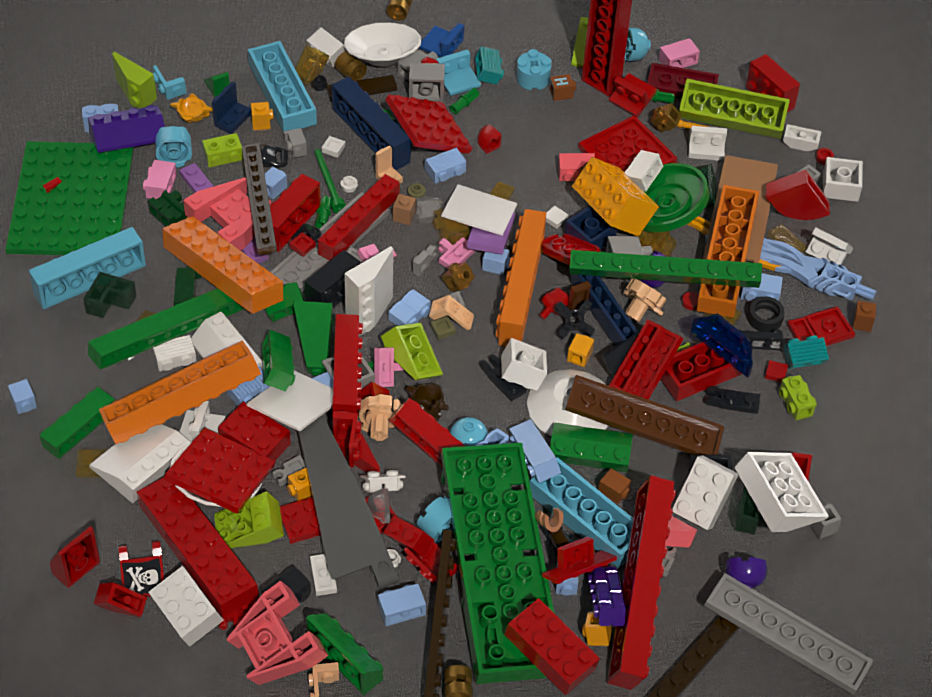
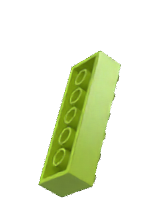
(734, 108)

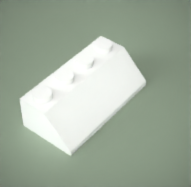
(217, 334)

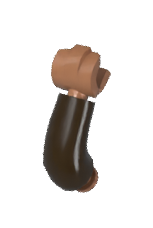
(554, 527)

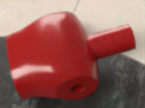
(551, 299)

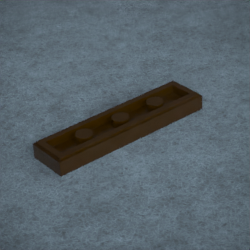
(372, 85)

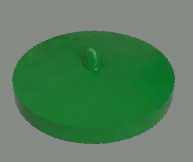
(680, 194)

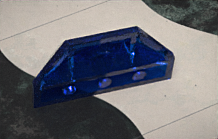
(725, 341)

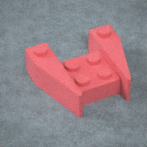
(229, 207)
(269, 641)

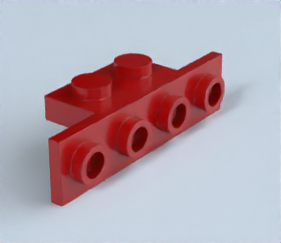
(577, 559)

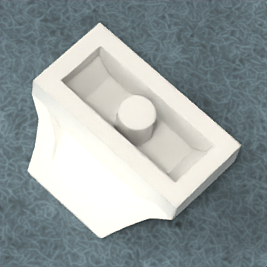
(801, 138)

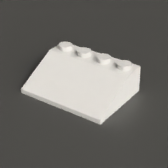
(370, 288)
(139, 460)
(780, 490)

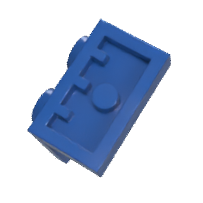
(443, 41)

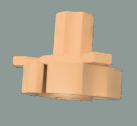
(643, 299)
(379, 415)

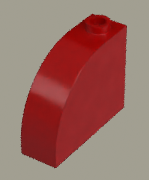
(798, 197)

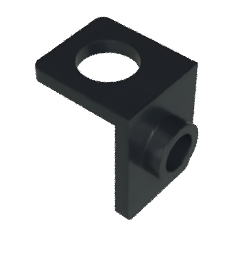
(311, 231)

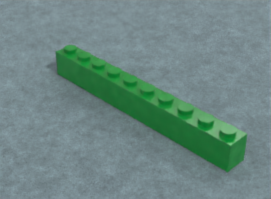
(665, 268)
(159, 328)

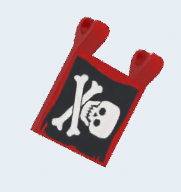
(141, 573)

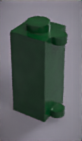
(185, 284)

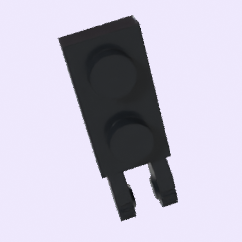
(509, 389)
(732, 400)

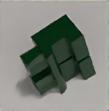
(167, 208)

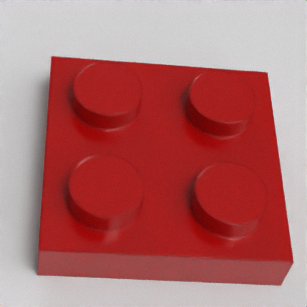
(300, 520)

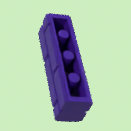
(607, 596)

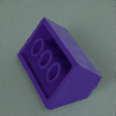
(125, 128)

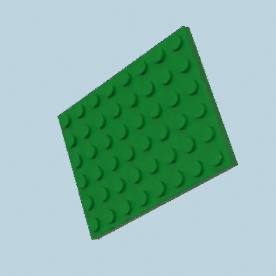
(77, 211)

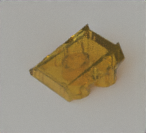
(659, 241)

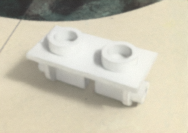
(375, 480)

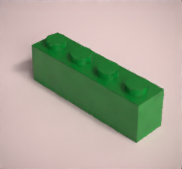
(277, 360)
(75, 424)

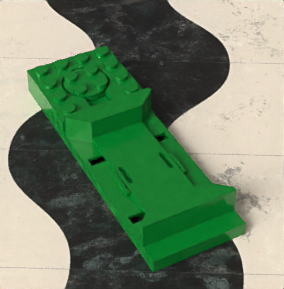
(496, 529)

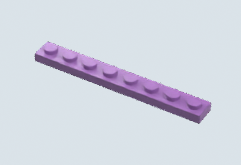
(198, 181)

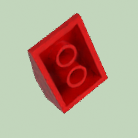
(76, 559)

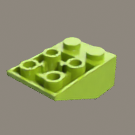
(254, 524)

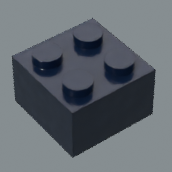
(590, 227)

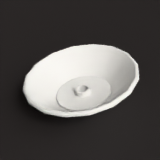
(382, 43)
(549, 402)

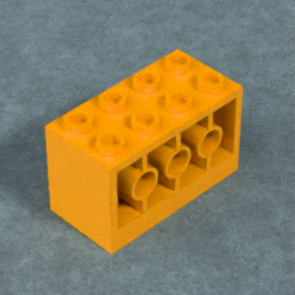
(615, 196)

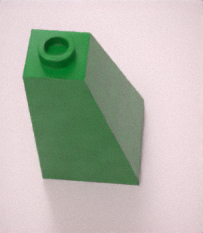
(315, 332)

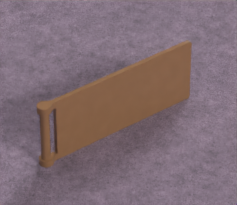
(748, 175)

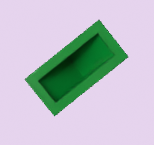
(217, 83)

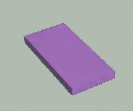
(488, 241)

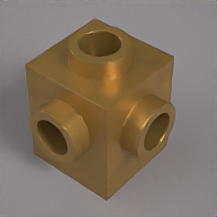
(666, 117)
(458, 276)

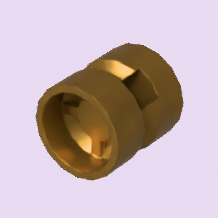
(398, 9)
(350, 66)
(458, 681)

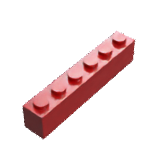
(359, 217)
(346, 363)

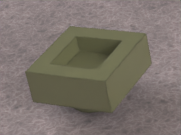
(443, 328)

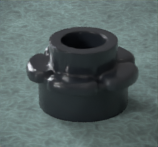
(319, 83)

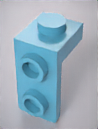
(171, 88)

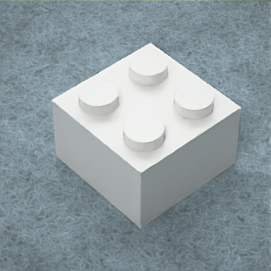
(842, 179)
(524, 364)

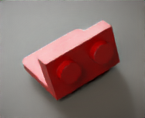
(348, 429)
(430, 563)

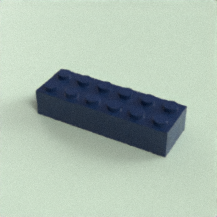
(370, 121)

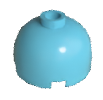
(637, 45)
(469, 431)

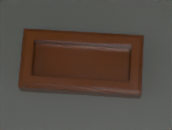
(578, 295)

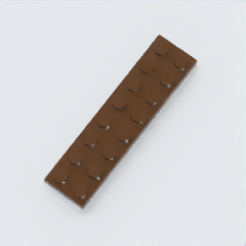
(644, 417)

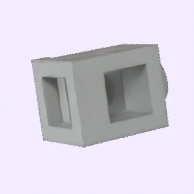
(295, 142)

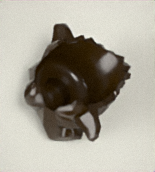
(429, 398)

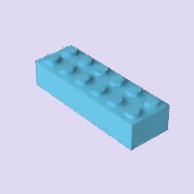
(282, 86)
(77, 270)
(586, 511)

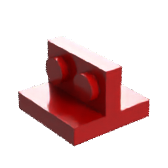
(632, 94)

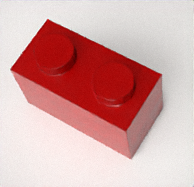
(409, 536)

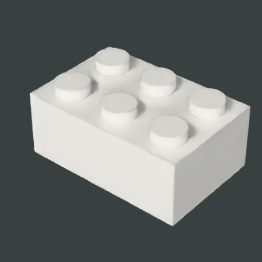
(705, 492)
(186, 606)

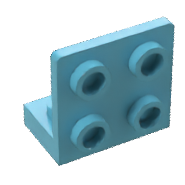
(458, 73)

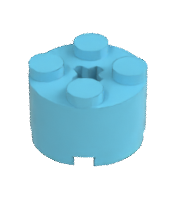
(533, 70)
(173, 145)
(437, 519)

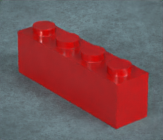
(423, 430)

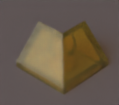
(311, 63)

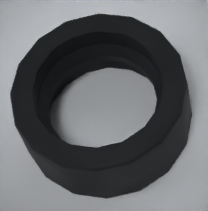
(770, 304)

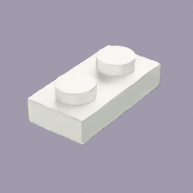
(321, 577)

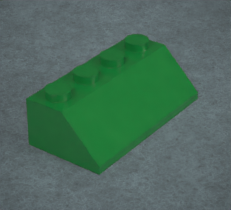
(591, 447)
(341, 647)

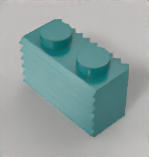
(488, 65)
(806, 352)

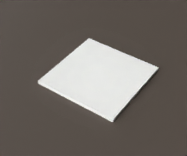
(479, 210)
(298, 405)

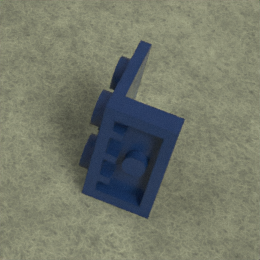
(227, 111)

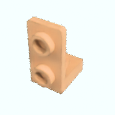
(384, 164)
(452, 308)
(323, 673)

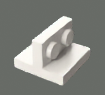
(707, 143)
(828, 247)
(199, 419)

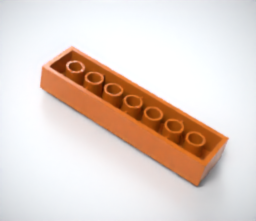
(729, 243)
(223, 264)
(521, 277)
(179, 392)

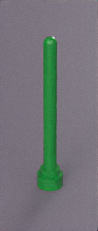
(337, 202)

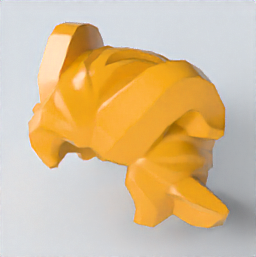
(192, 108)

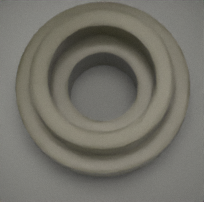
(416, 190)

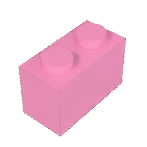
(679, 54)
(160, 178)

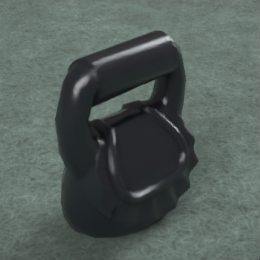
(269, 156)

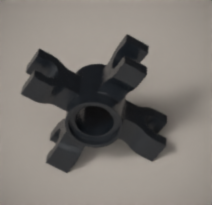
(562, 310)

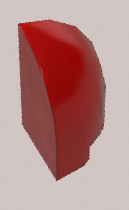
(489, 139)

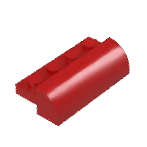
(647, 360)

